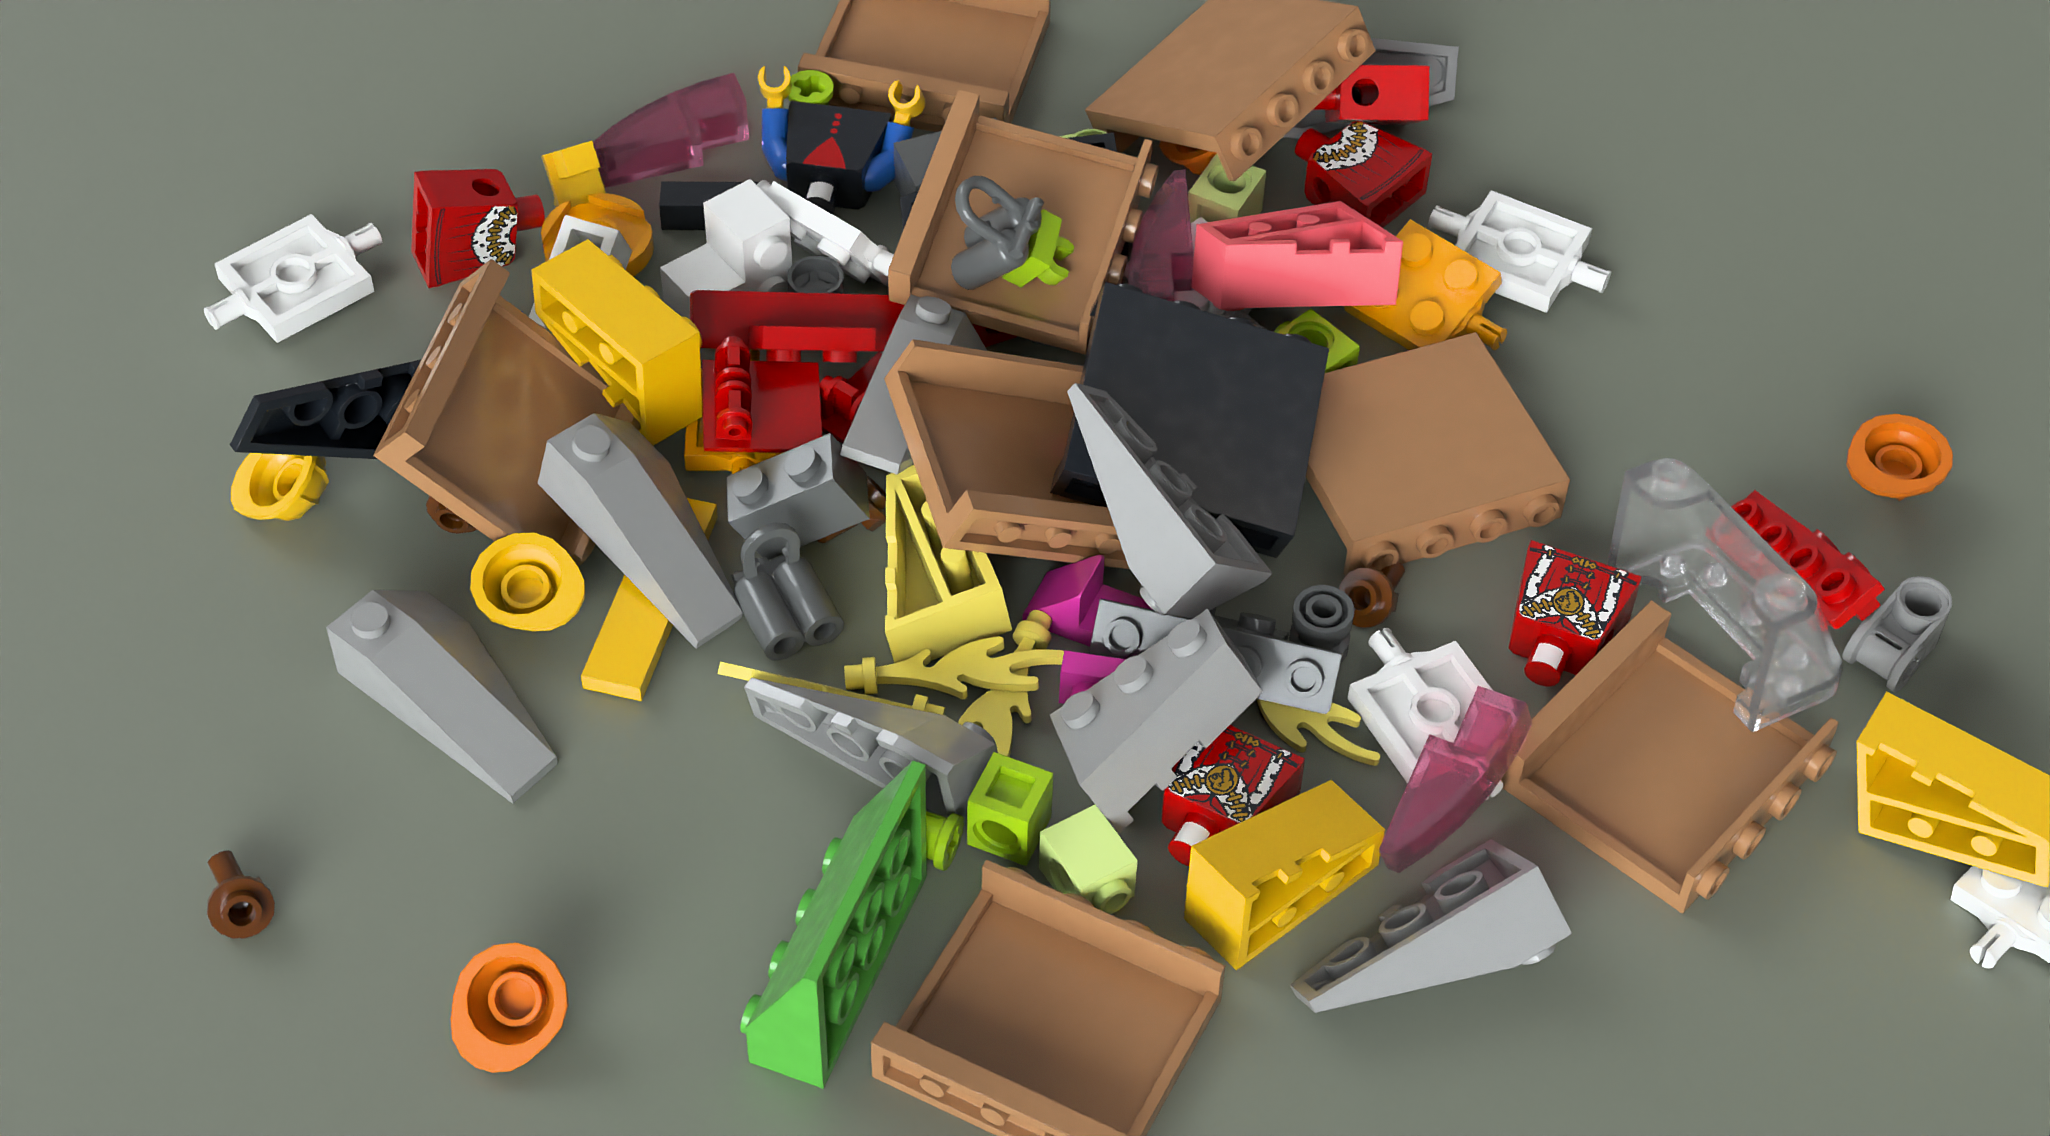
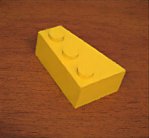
(625, 334)
(1951, 794)
(1278, 870)

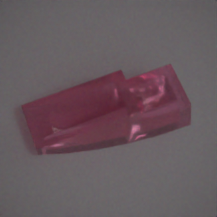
(673, 132)
(1163, 244)
(1455, 777)

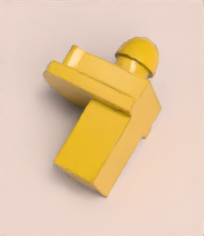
(573, 173)

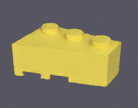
(933, 592)

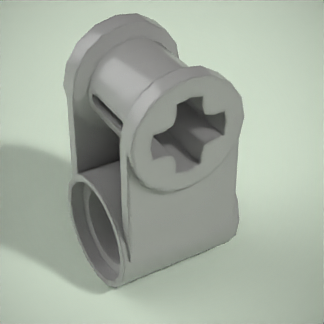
(1901, 631)

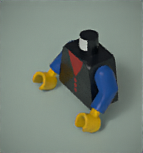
(833, 151)

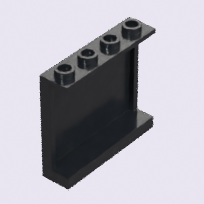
(1217, 401)

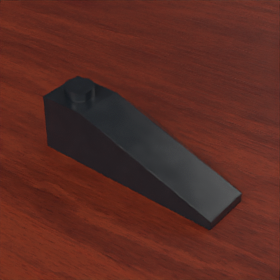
(325, 417)

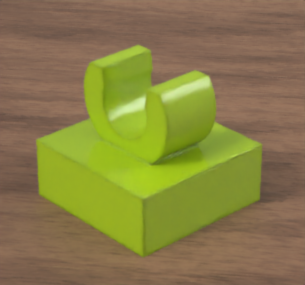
(1042, 248)

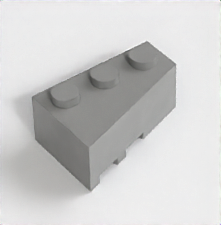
(1152, 712)

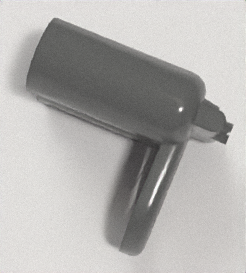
(997, 239)
(784, 596)

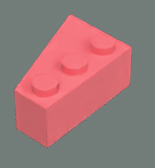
(1296, 260)

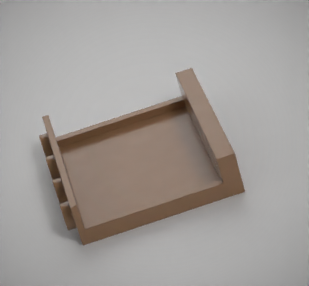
(935, 45)
(1236, 77)
(1080, 183)
(484, 412)
(987, 451)
(1429, 455)
(1658, 767)
(1050, 1016)

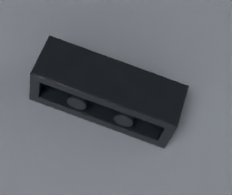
(682, 203)

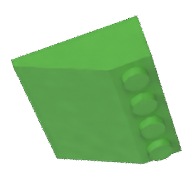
(842, 935)

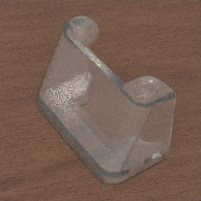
(1696, 544)

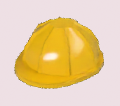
(278, 485)
(527, 583)

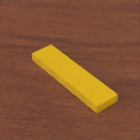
(634, 633)

